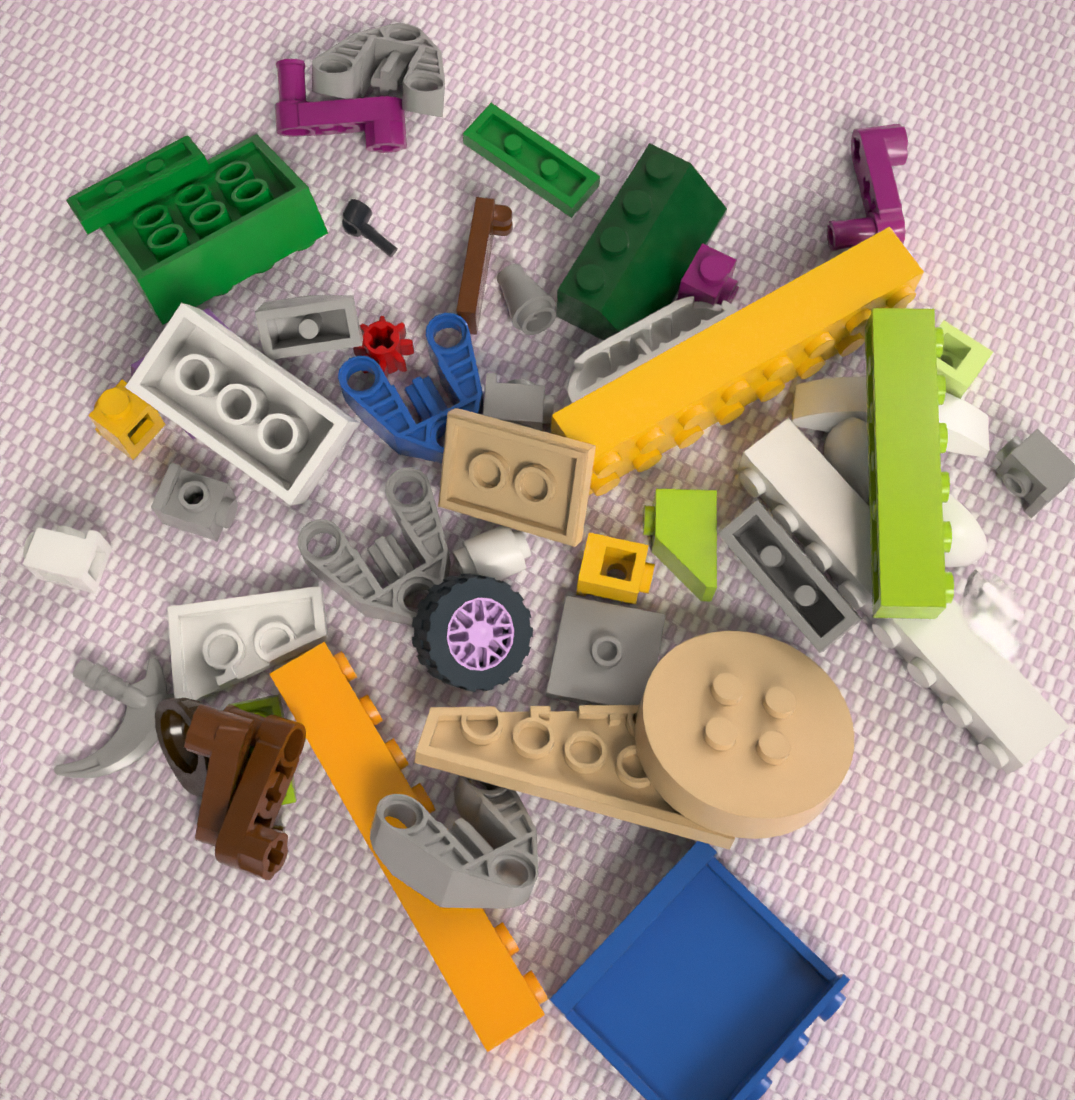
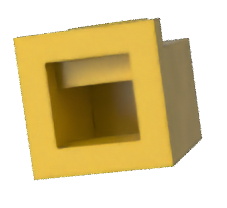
(118, 413)
(610, 553)

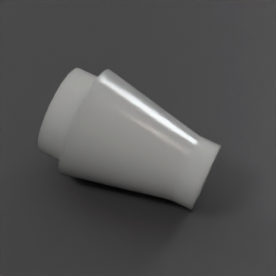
(527, 302)

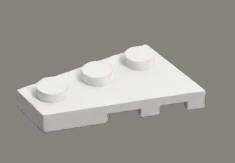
(241, 636)

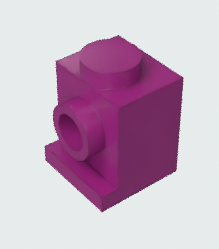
(710, 277)

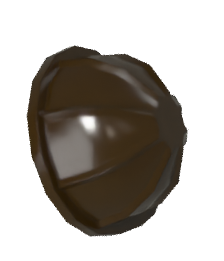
(171, 725)

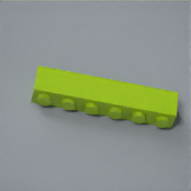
(906, 465)

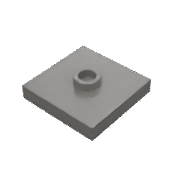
(604, 653)

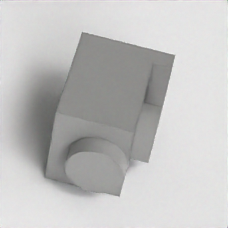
(518, 402)
(1034, 470)
(206, 518)

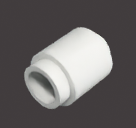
(493, 553)

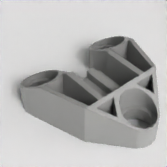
(384, 59)
(352, 579)
(478, 863)

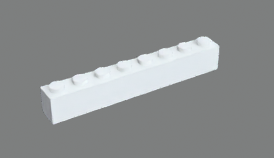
(942, 653)

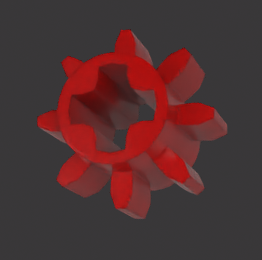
(385, 345)

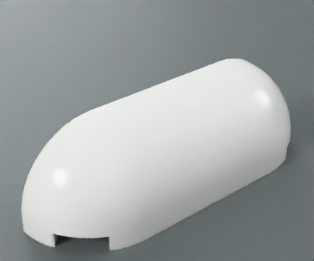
(642, 343)
(848, 453)

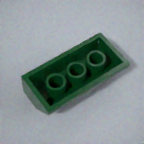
(640, 246)

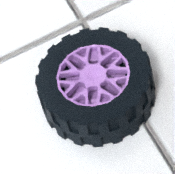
(472, 632)

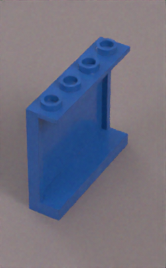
(699, 989)

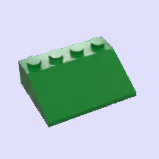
(216, 228)

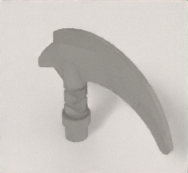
(137, 730)

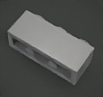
(789, 576)

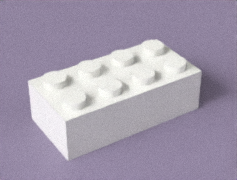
(242, 404)

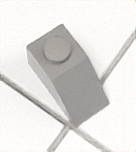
(308, 325)

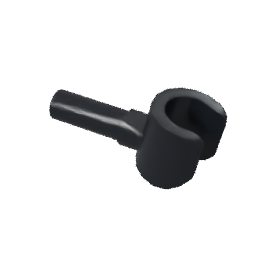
(355, 224)

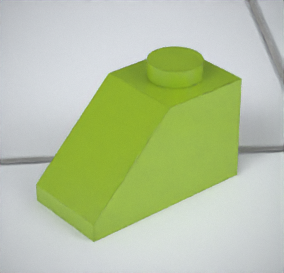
(685, 536)

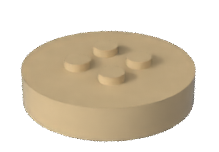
(743, 734)

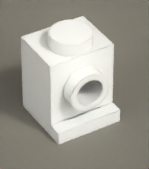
(67, 557)

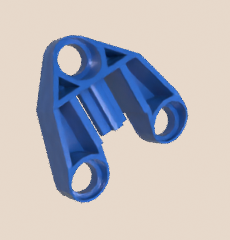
(387, 414)

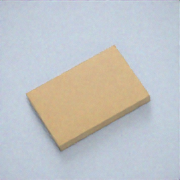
(516, 476)

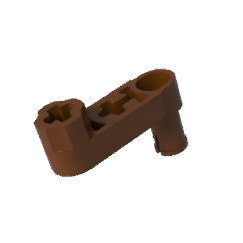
(227, 743)
(247, 833)

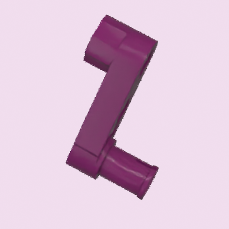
(376, 116)
(873, 155)

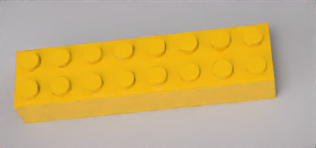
(738, 360)

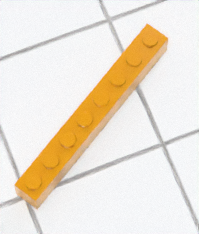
(363, 771)

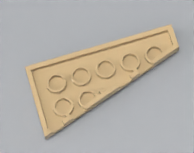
(560, 756)

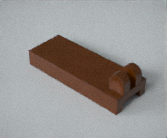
(487, 221)

